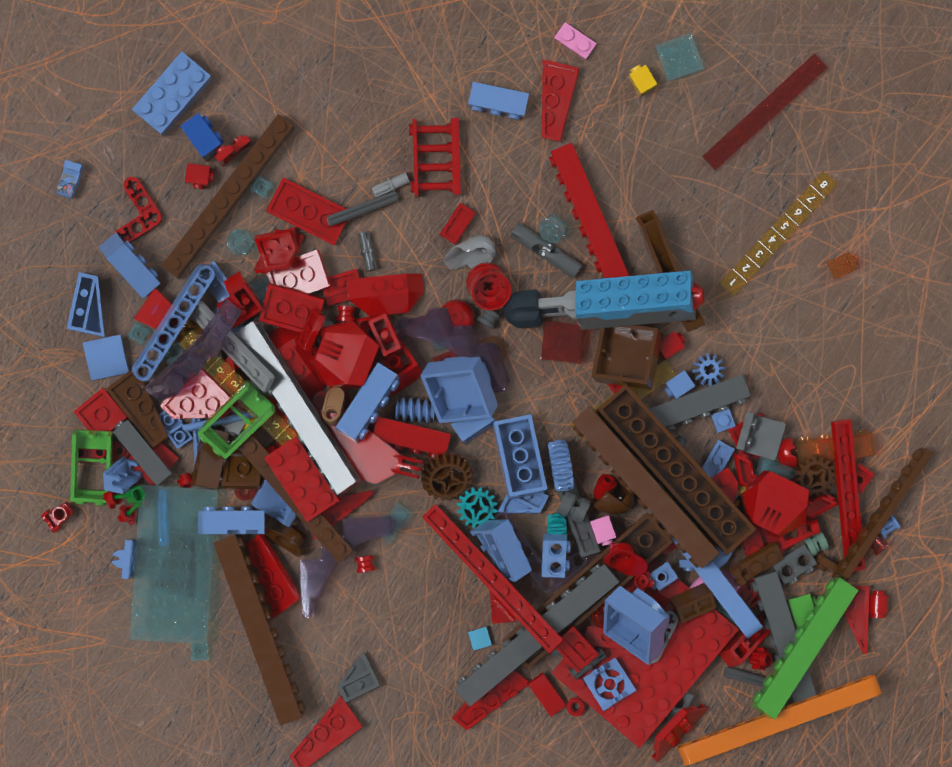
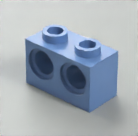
(551, 555)

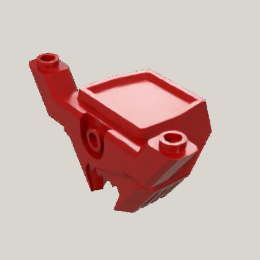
(345, 355)
(776, 501)

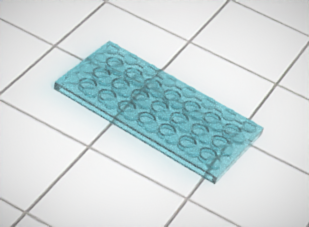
(172, 566)

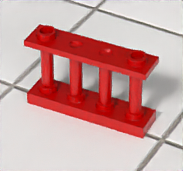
(452, 166)

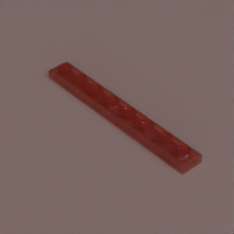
(764, 112)

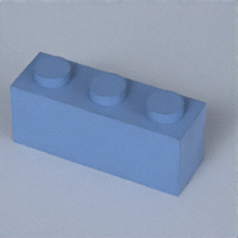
(498, 100)

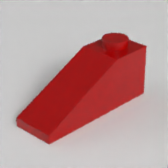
(741, 647)

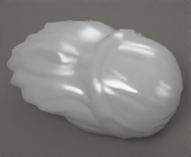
(470, 253)

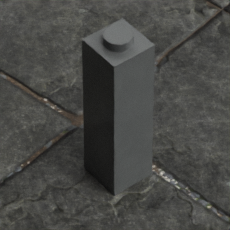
(142, 452)

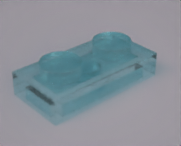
(401, 516)

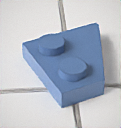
(524, 505)

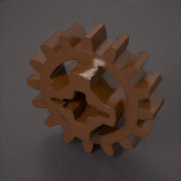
(816, 467)

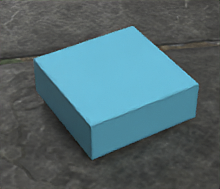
(479, 638)

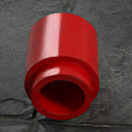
(605, 483)
(878, 604)

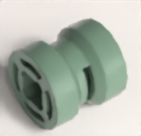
(812, 546)

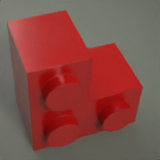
(242, 297)

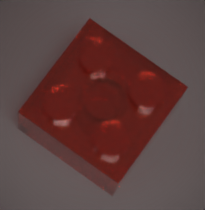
(561, 342)

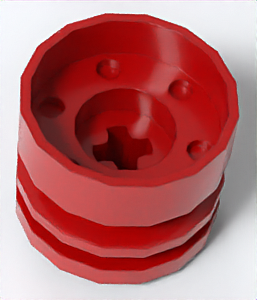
(488, 296)

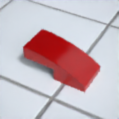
(546, 694)

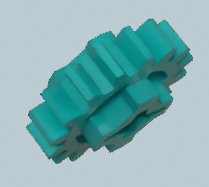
(486, 509)

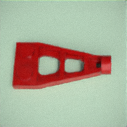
(754, 541)

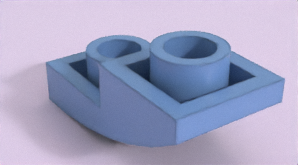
(175, 429)

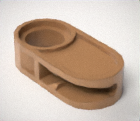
(334, 402)

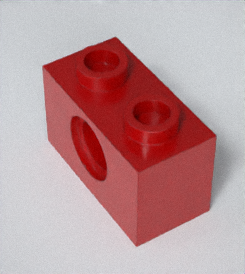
(386, 335)

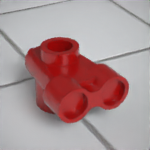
(55, 518)

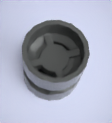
(573, 507)

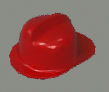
(623, 559)

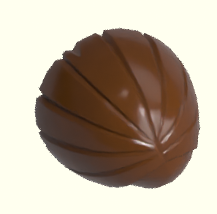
(614, 503)

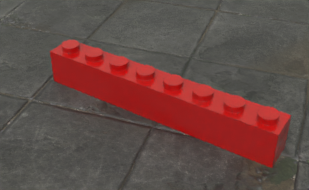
(587, 212)

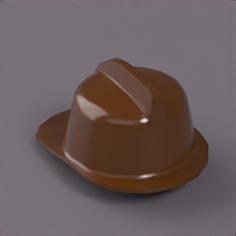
(287, 538)

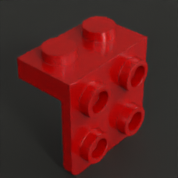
(276, 250)

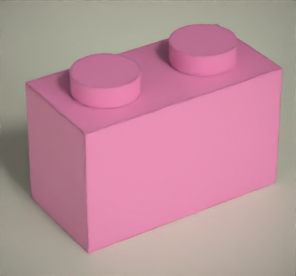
(603, 530)

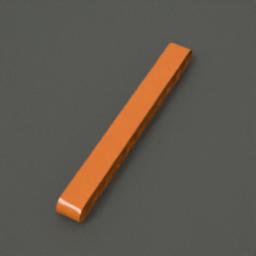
(789, 717)

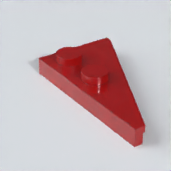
(345, 506)
(857, 616)

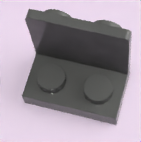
(761, 436)

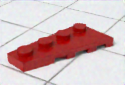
(557, 93)
(332, 730)

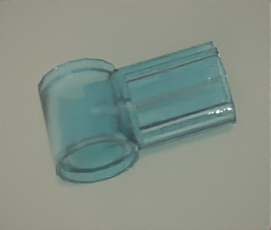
(771, 465)

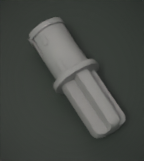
(390, 184)

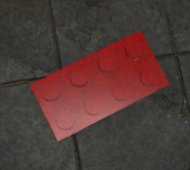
(306, 211)
(301, 479)

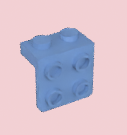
(272, 504)

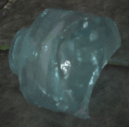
(552, 229)
(239, 242)

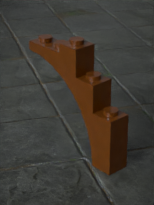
(661, 255)

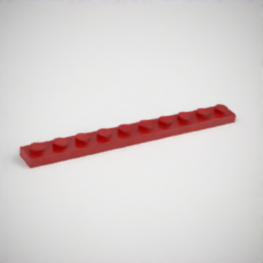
(493, 579)

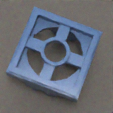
(126, 559)
(611, 665)

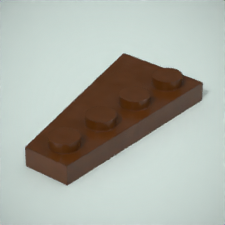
(138, 407)

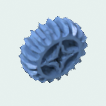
(561, 465)

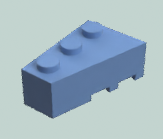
(130, 265)
(86, 307)
(230, 521)
(503, 547)

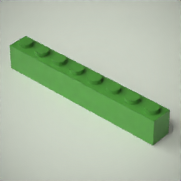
(804, 647)

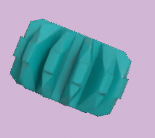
(556, 524)

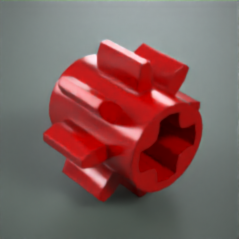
(760, 658)

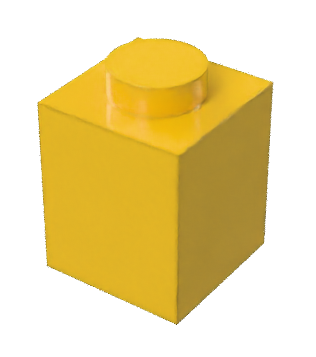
(642, 79)

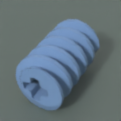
(414, 410)

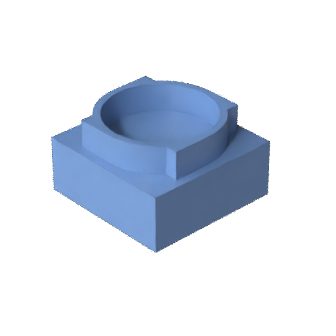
(459, 389)
(635, 623)

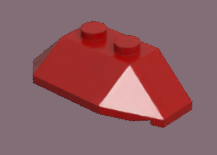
(386, 293)
(297, 359)

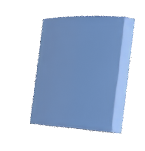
(105, 357)

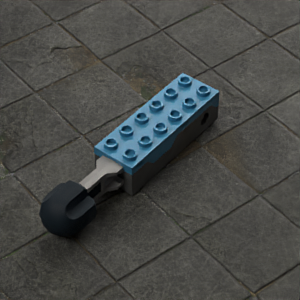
(612, 302)

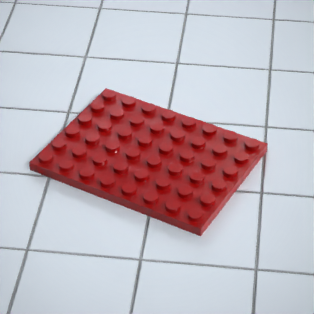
(657, 684)

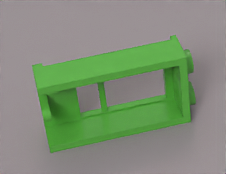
(255, 401)
(89, 440)

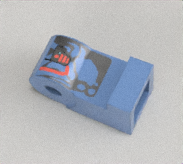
(70, 179)

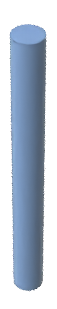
(229, 419)

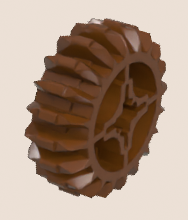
(440, 469)

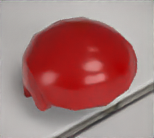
(784, 454)

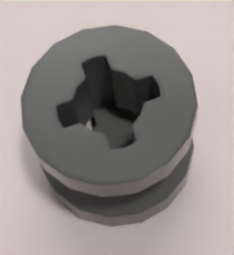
(488, 318)

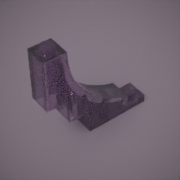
(316, 572)

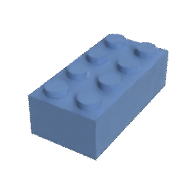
(172, 94)
(519, 457)

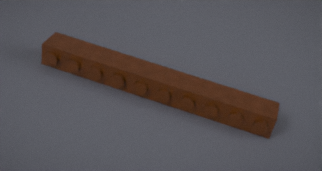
(228, 196)

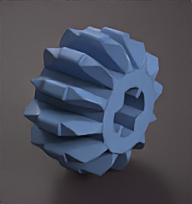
(710, 376)

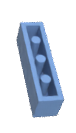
(368, 402)

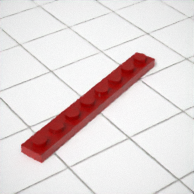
(846, 484)

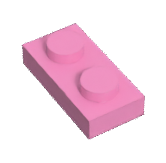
(575, 41)

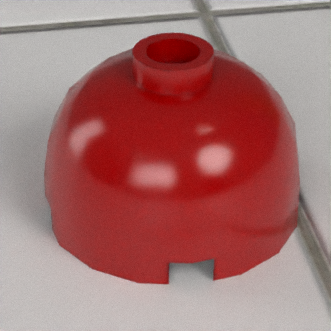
(460, 312)

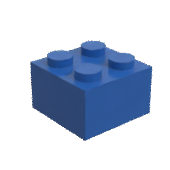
(200, 134)

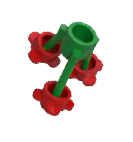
(133, 495)

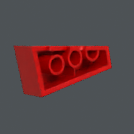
(410, 436)

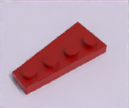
(276, 582)
(505, 689)

